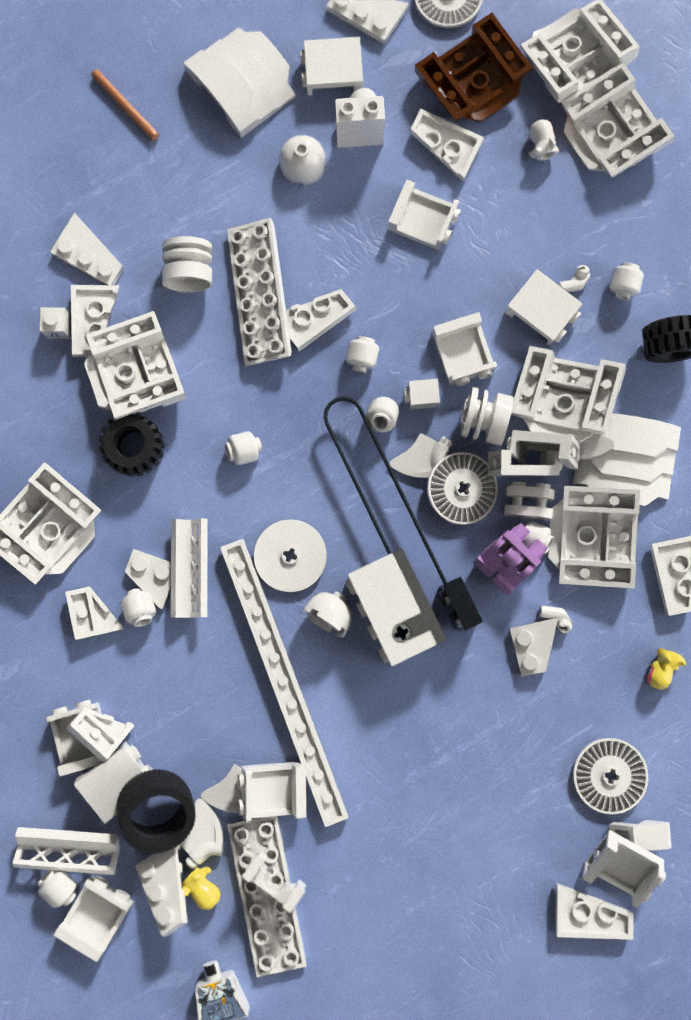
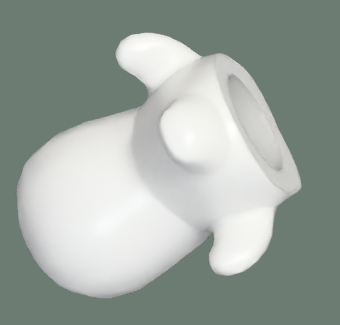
(543, 139)

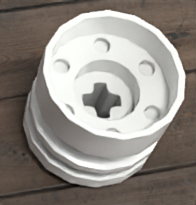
(187, 264)
(486, 416)

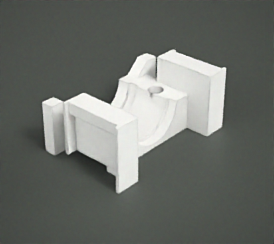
(286, 894)

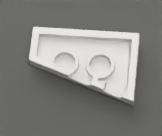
(372, 17)
(447, 141)
(89, 313)
(317, 317)
(673, 573)
(589, 917)

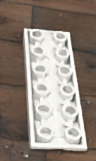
(259, 292)
(271, 929)

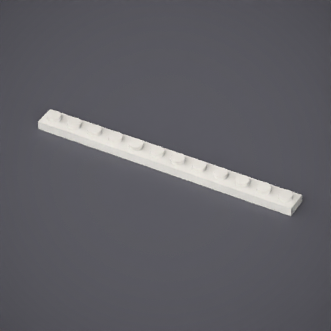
(284, 683)

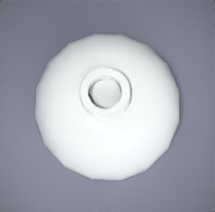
(302, 160)
(330, 612)

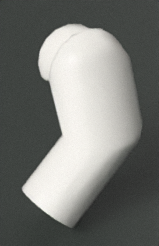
(564, 622)

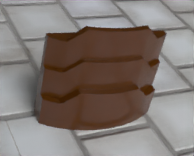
(476, 74)

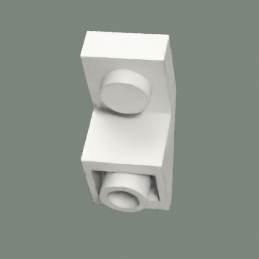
(647, 834)

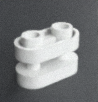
(520, 491)

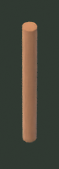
(125, 105)

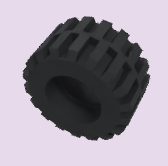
(668, 339)
(117, 431)

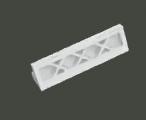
(186, 568)
(70, 843)

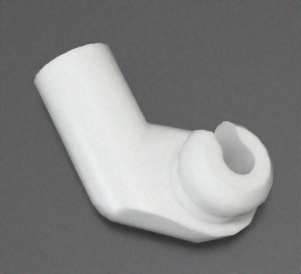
(578, 281)

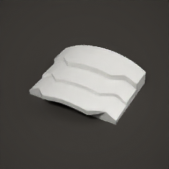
(579, 49)
(243, 77)
(613, 124)
(132, 367)
(567, 394)
(639, 460)
(46, 525)
(596, 536)

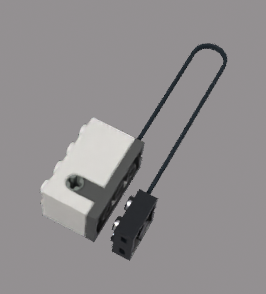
(391, 590)

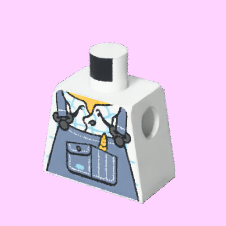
(220, 995)

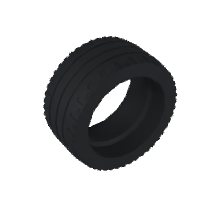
(162, 836)

